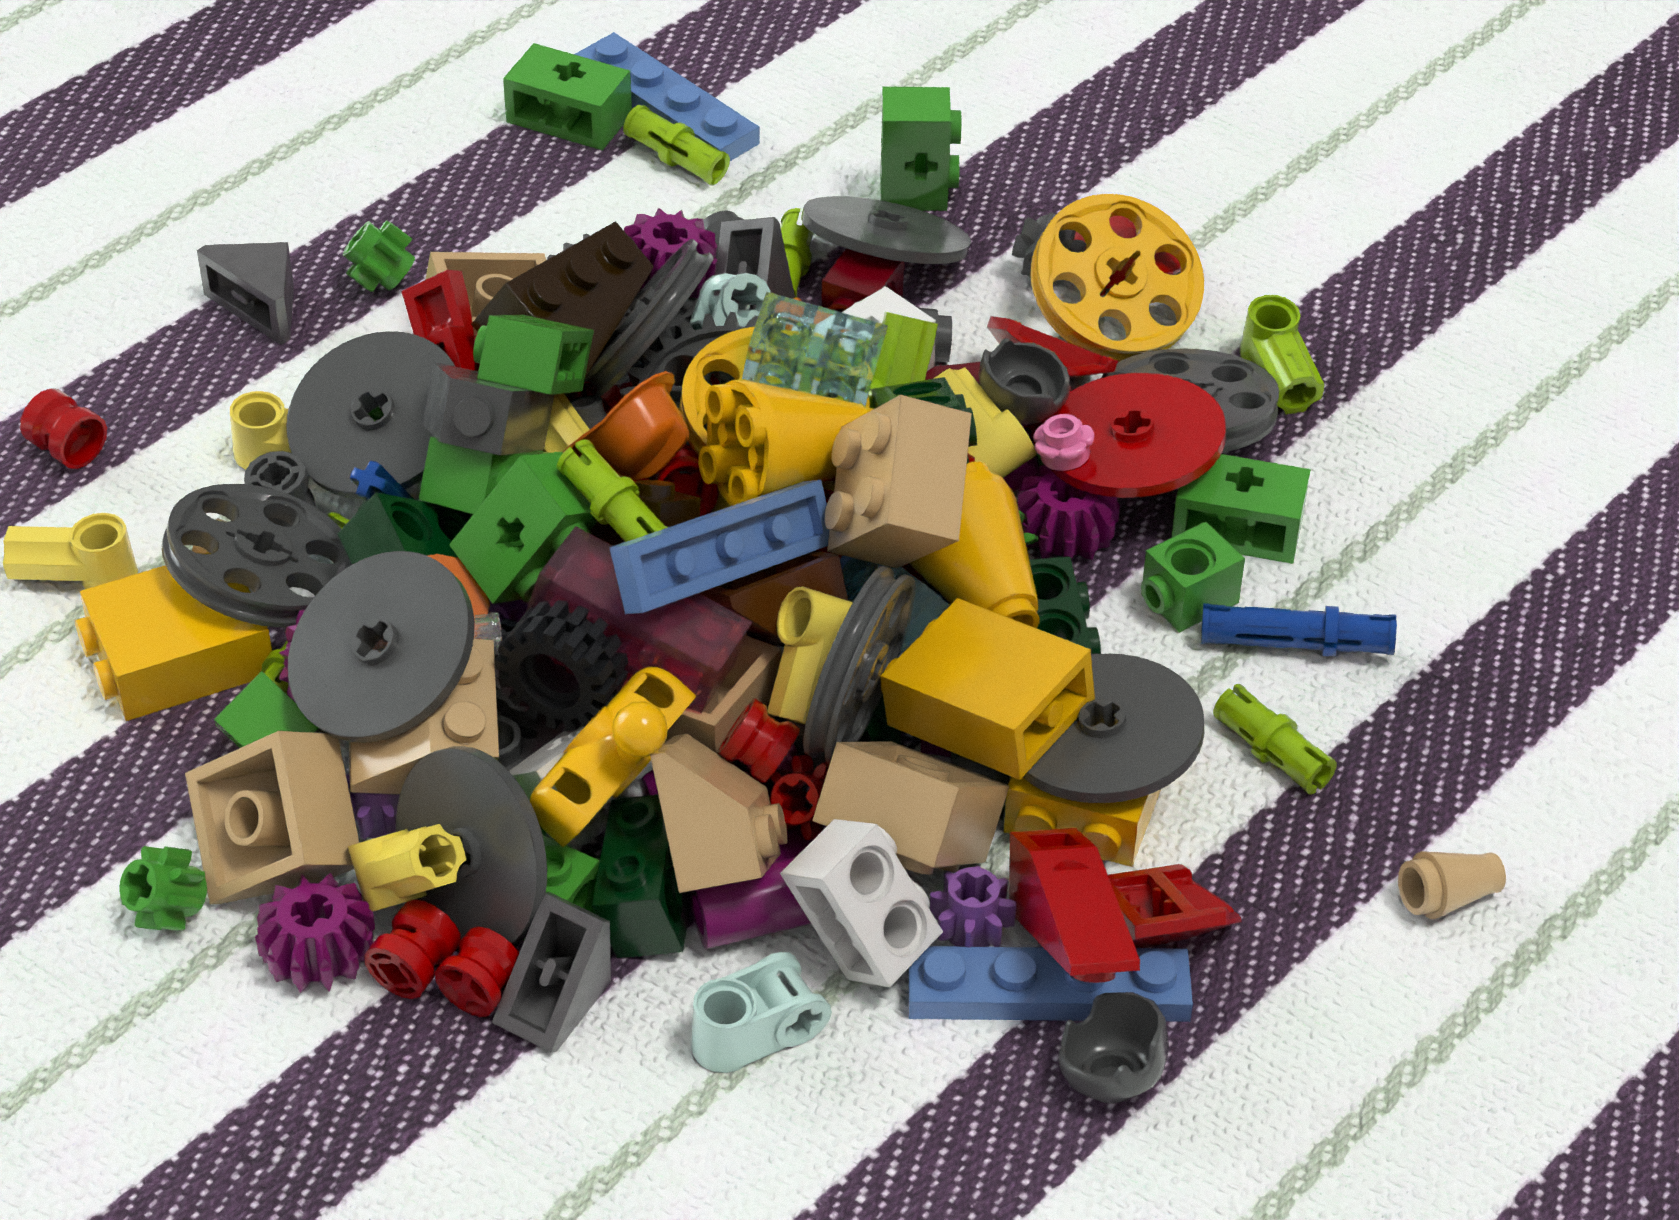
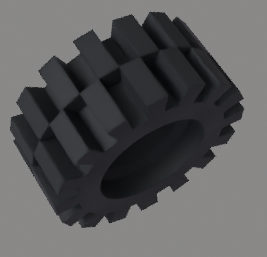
(575, 643)

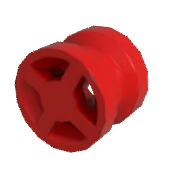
(758, 741)
(478, 972)

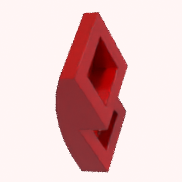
(442, 315)

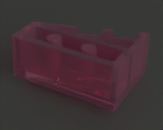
(686, 637)

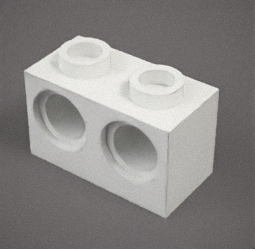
(862, 902)

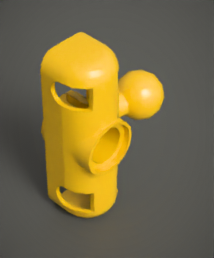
(609, 752)

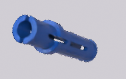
(1309, 629)

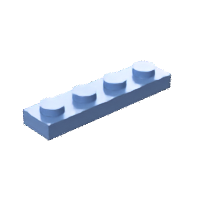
(676, 97)
(720, 546)
(1034, 986)

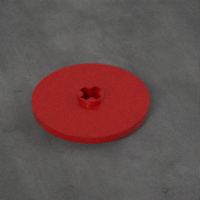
(1147, 434)

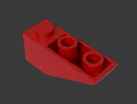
(1070, 903)

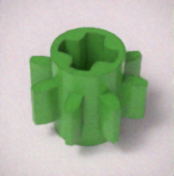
(379, 256)
(163, 888)

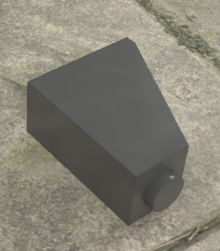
(485, 413)

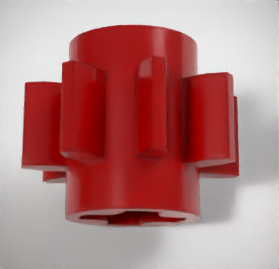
(792, 797)

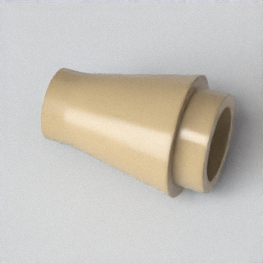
(1446, 881)

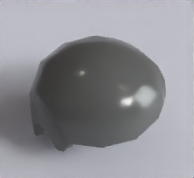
(1024, 380)
(1116, 1048)

